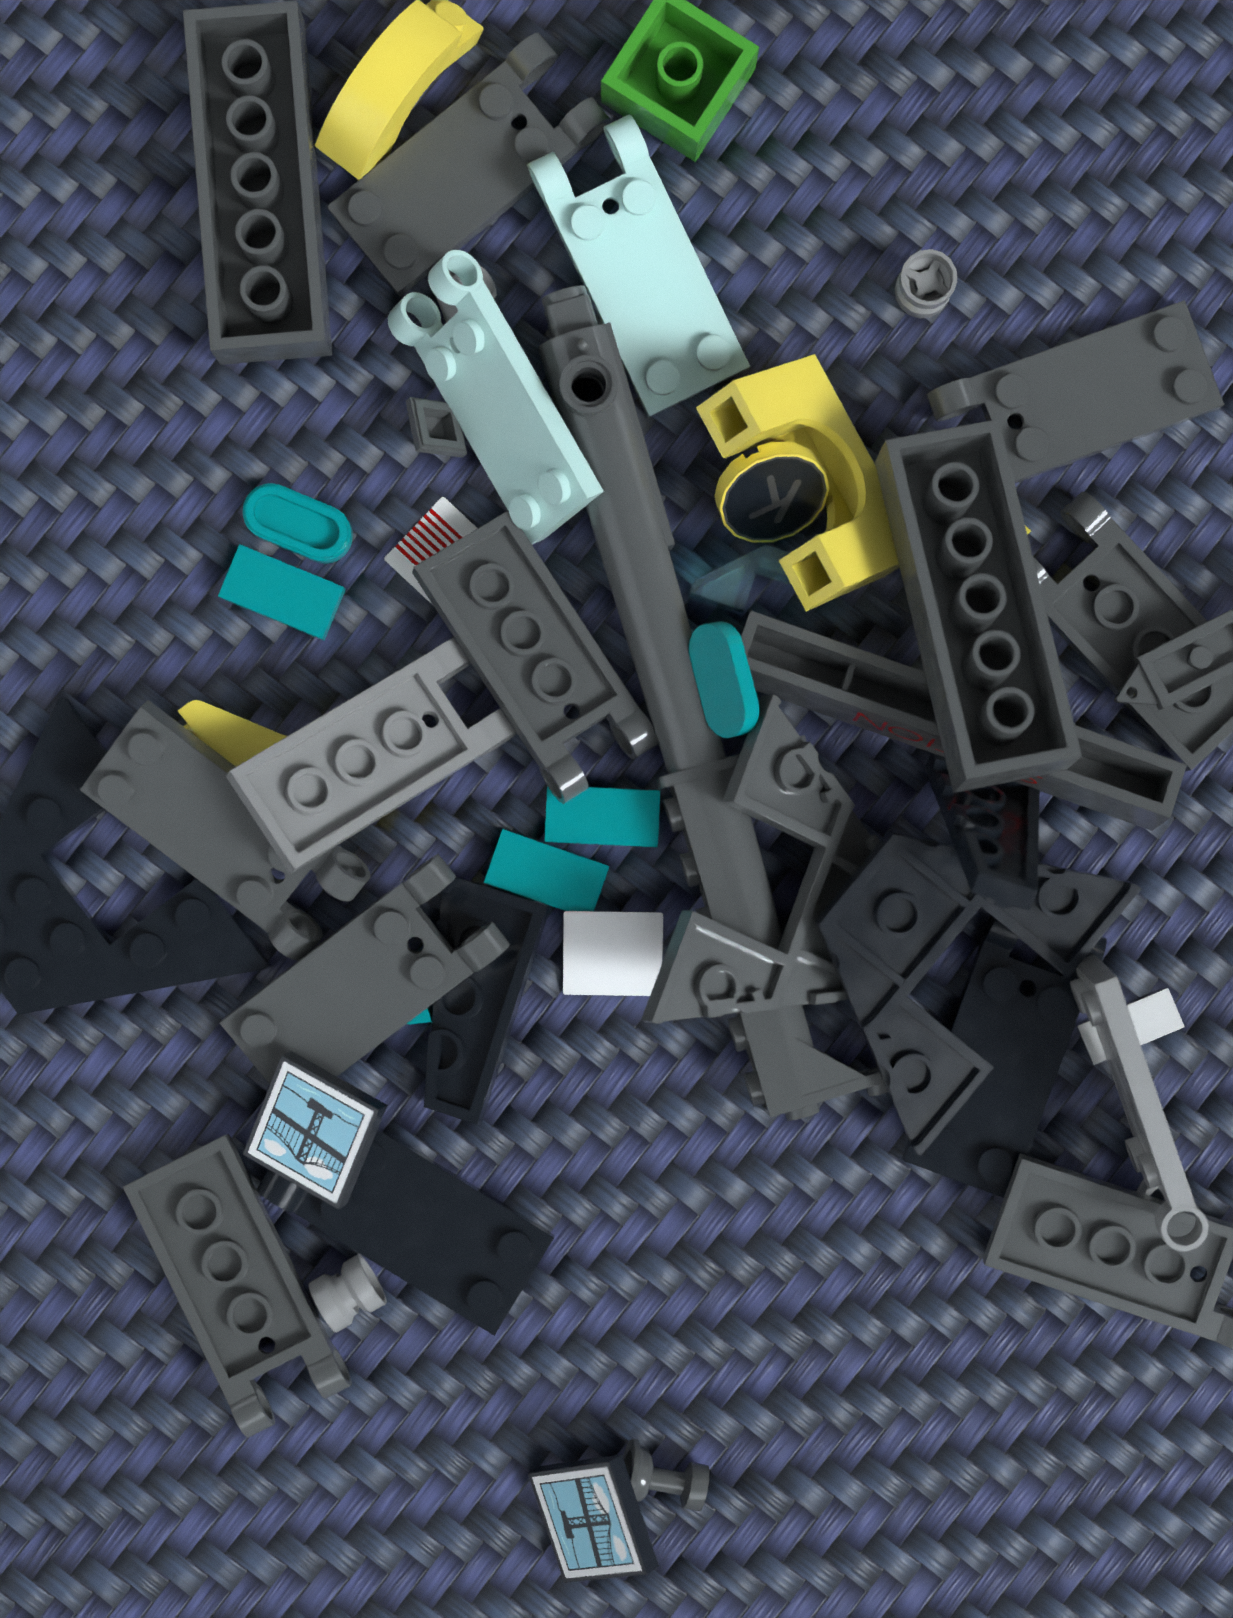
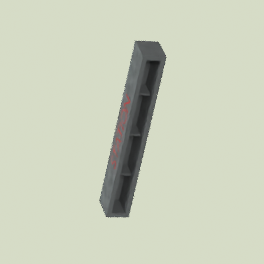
(898, 705)

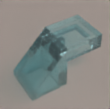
(731, 584)

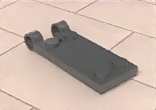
(461, 170)
(1091, 391)
(1126, 617)
(530, 649)
(181, 802)
(361, 981)
(1107, 1249)
(233, 1277)

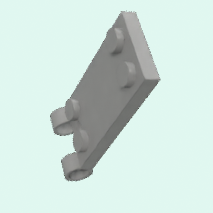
(363, 759)
(1152, 1144)

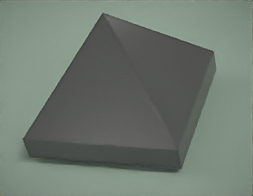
(435, 428)

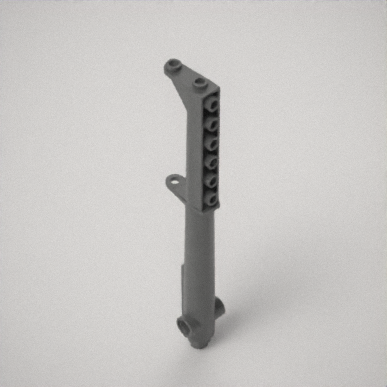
(720, 839)

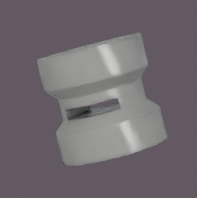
(931, 273)
(342, 1295)

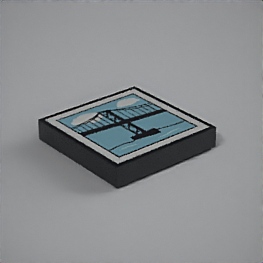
(314, 1129)
(593, 1519)

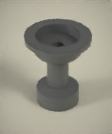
(689, 1485)

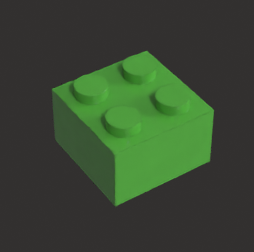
(679, 74)

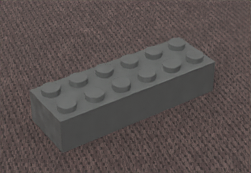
(257, 182)
(976, 606)

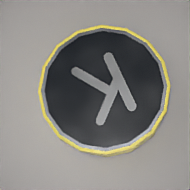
(771, 492)

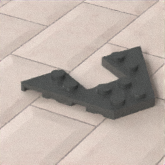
(722, 971)

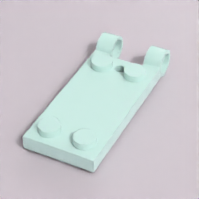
(643, 274)
(497, 398)

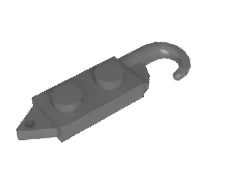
(1182, 665)

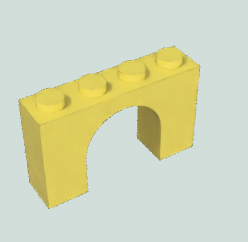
(802, 407)

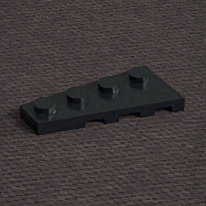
(993, 835)
(479, 1013)

